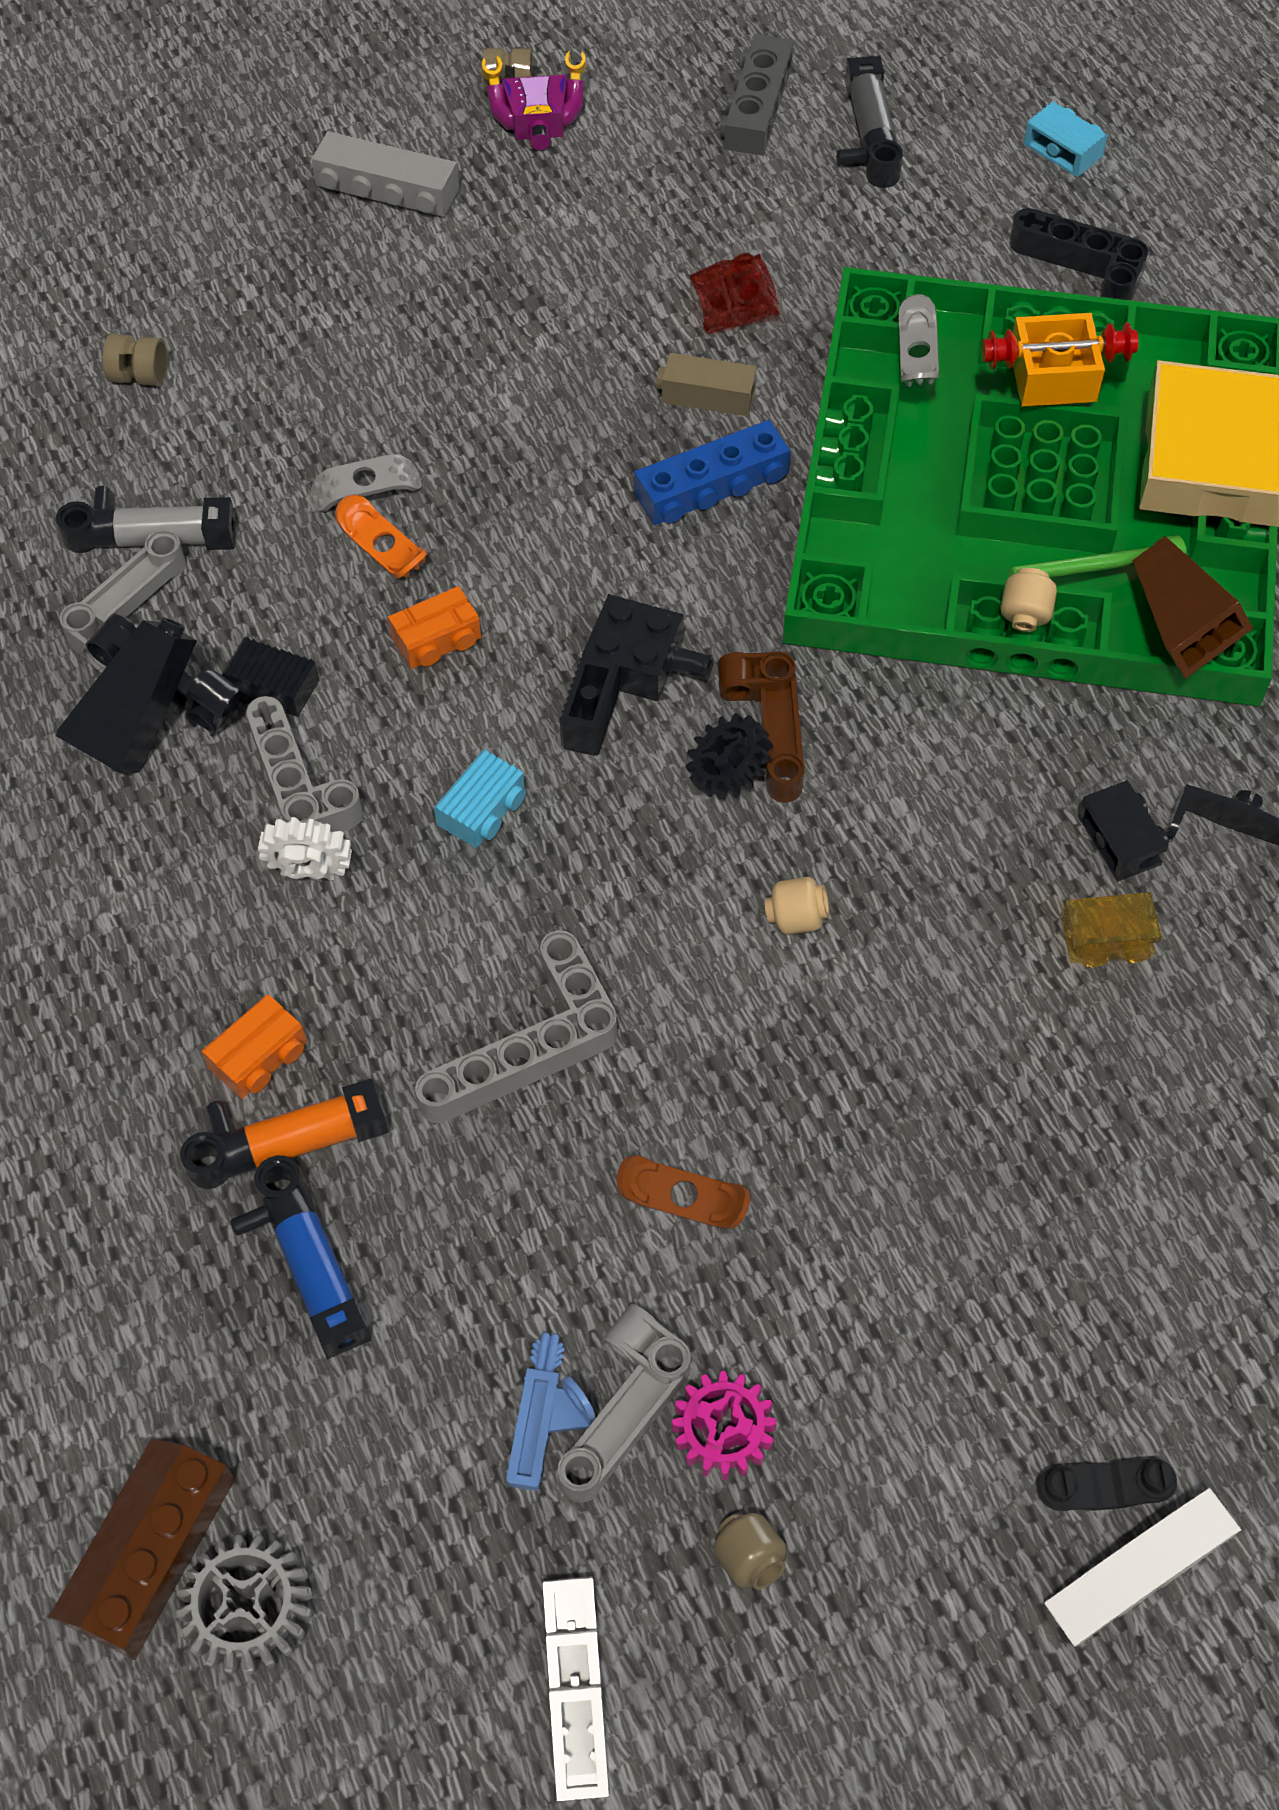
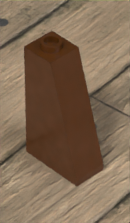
(1189, 606)

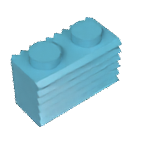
(1065, 138)
(480, 799)

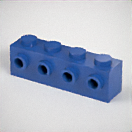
(712, 473)

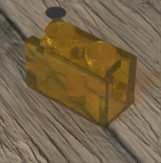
(1110, 928)

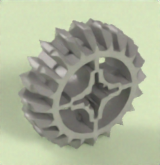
(216, 1572)

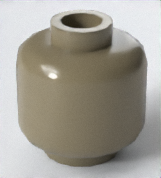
(750, 1550)

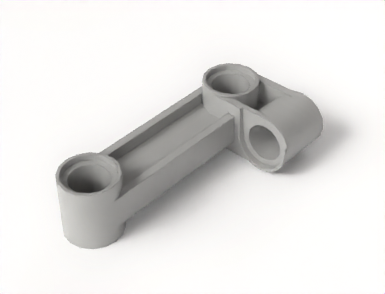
(123, 590)
(634, 1406)

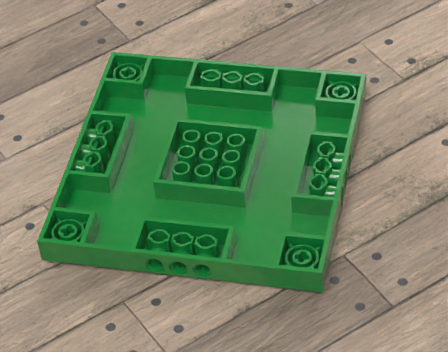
(951, 483)

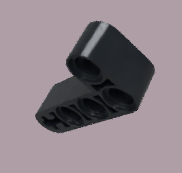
(1081, 248)

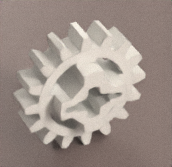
(304, 849)

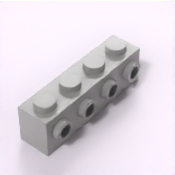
(385, 173)

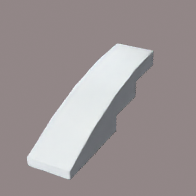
(1142, 1567)
(575, 1689)

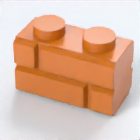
(435, 628)
(255, 1047)

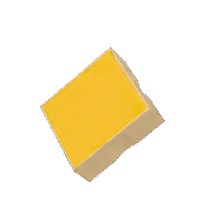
(1212, 443)

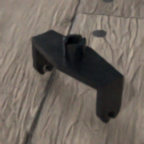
(1228, 812)

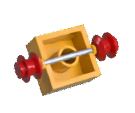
(1058, 356)

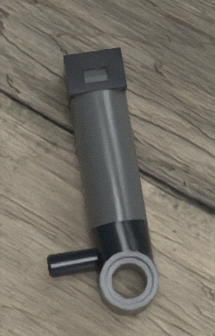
(874, 122)

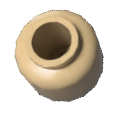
(1028, 599)
(797, 905)

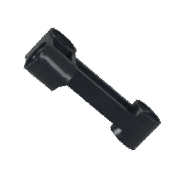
(206, 699)

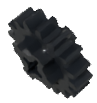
(729, 756)

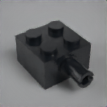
(644, 645)

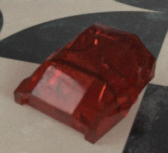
(735, 292)

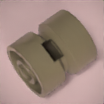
(518, 57)
(133, 359)

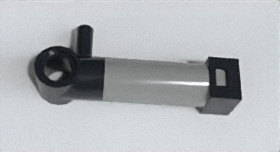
(102, 526)

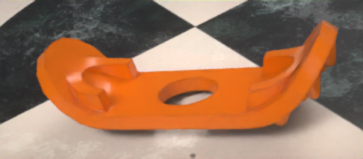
(366, 525)

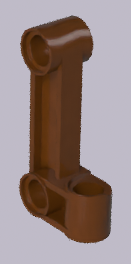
(753, 678)

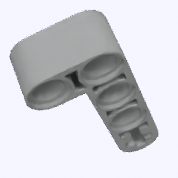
(288, 769)

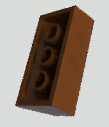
(144, 1546)

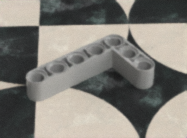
(531, 1042)

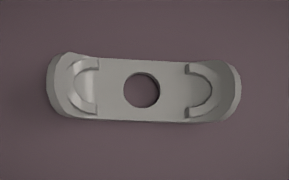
(918, 327)
(337, 482)

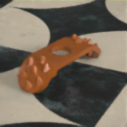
(651, 1185)

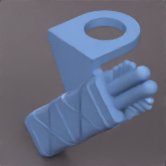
(544, 1411)

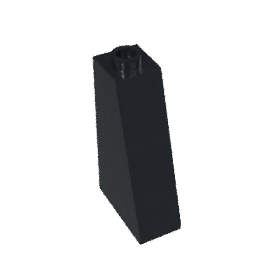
(131, 697)

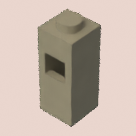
(707, 384)

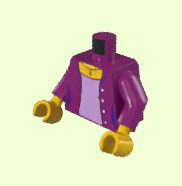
(536, 105)

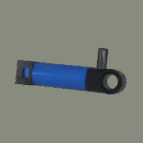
(307, 1255)

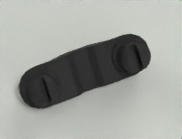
(1107, 1485)

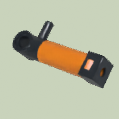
(289, 1135)

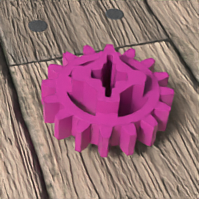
(741, 1432)

